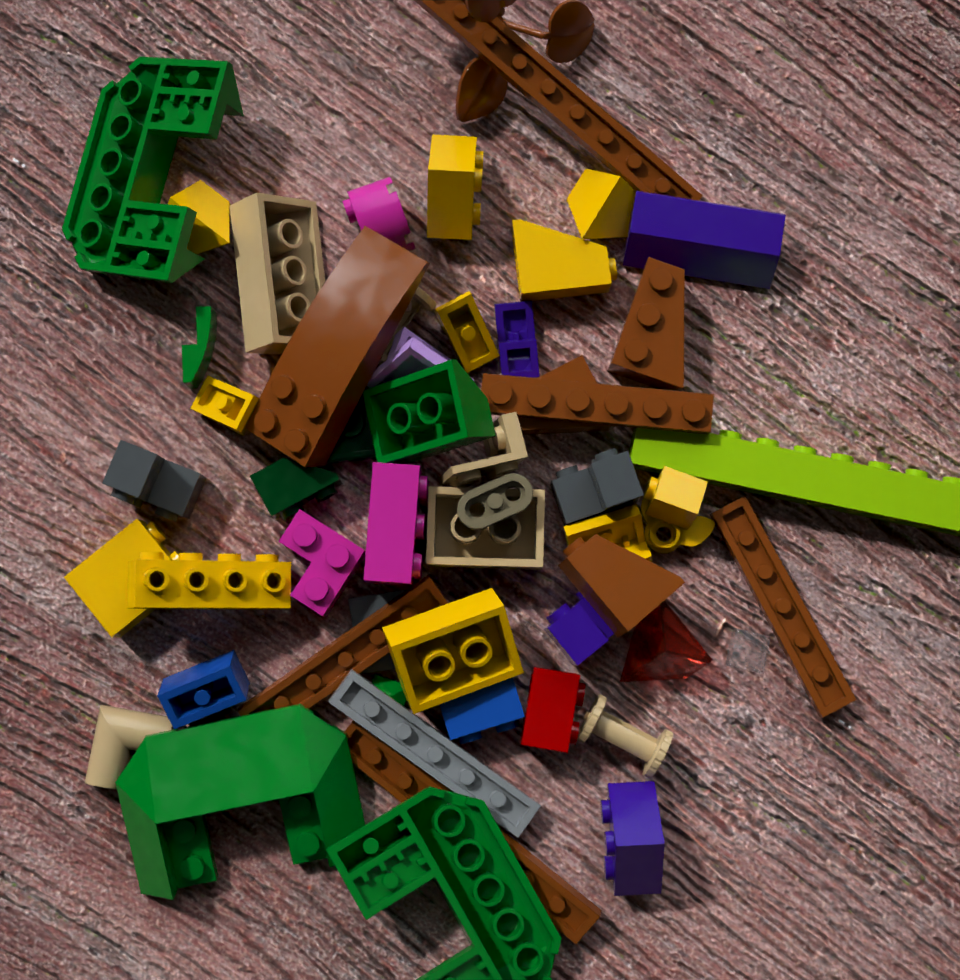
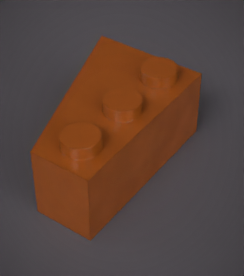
(653, 331)

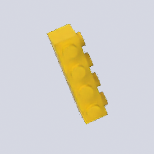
(208, 583)

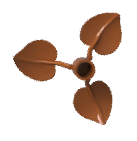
(483, 88)

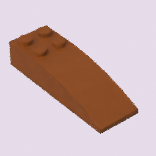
(336, 349)

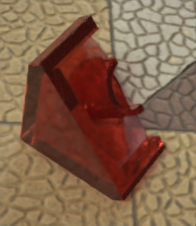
(663, 649)

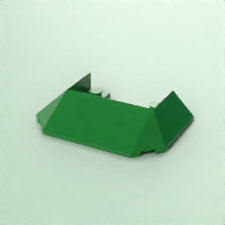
(126, 162)
(232, 765)
(467, 856)

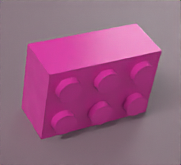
(395, 524)

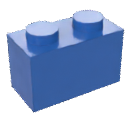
(204, 689)
(483, 709)

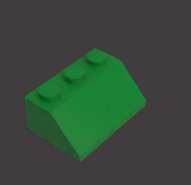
(427, 414)

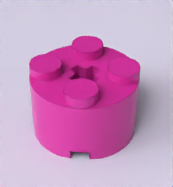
(379, 210)

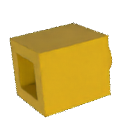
(675, 497)

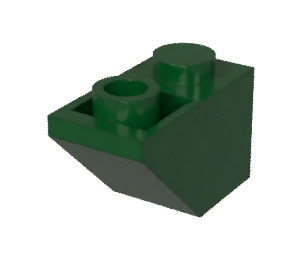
(290, 485)

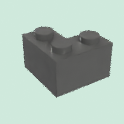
(147, 477)
(600, 488)

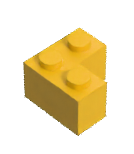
(453, 177)

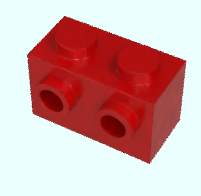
(551, 709)

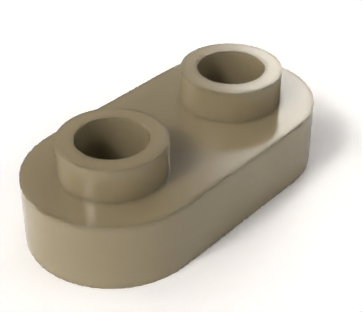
(494, 501)

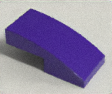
(517, 339)

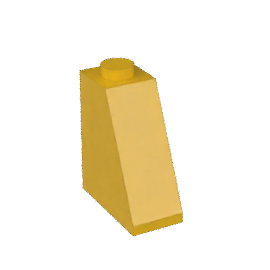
(558, 264)

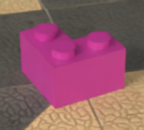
(331, 558)

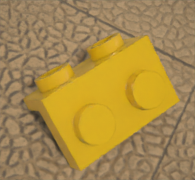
(619, 526)

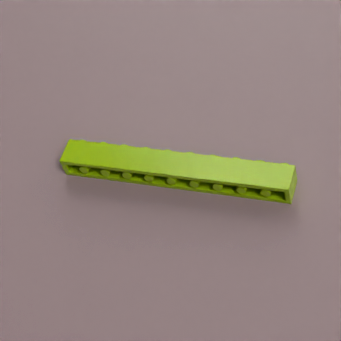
(803, 477)

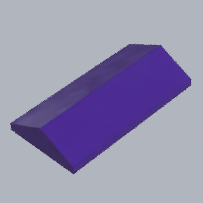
(705, 238)

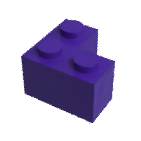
(577, 630)
(633, 839)

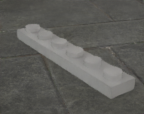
(433, 751)

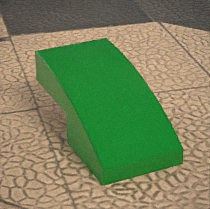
(198, 356)

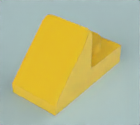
(467, 332)
(225, 404)

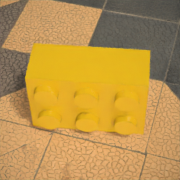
(453, 650)

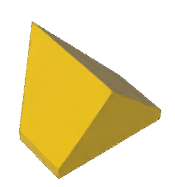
(601, 205)
(212, 219)

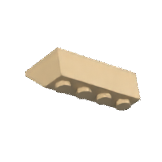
(276, 267)

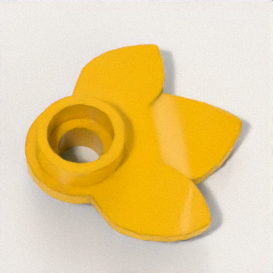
(695, 535)

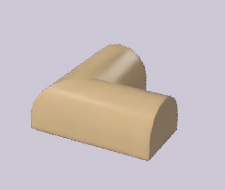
(115, 737)

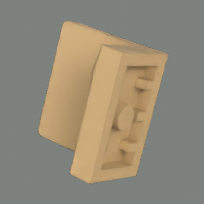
(507, 452)

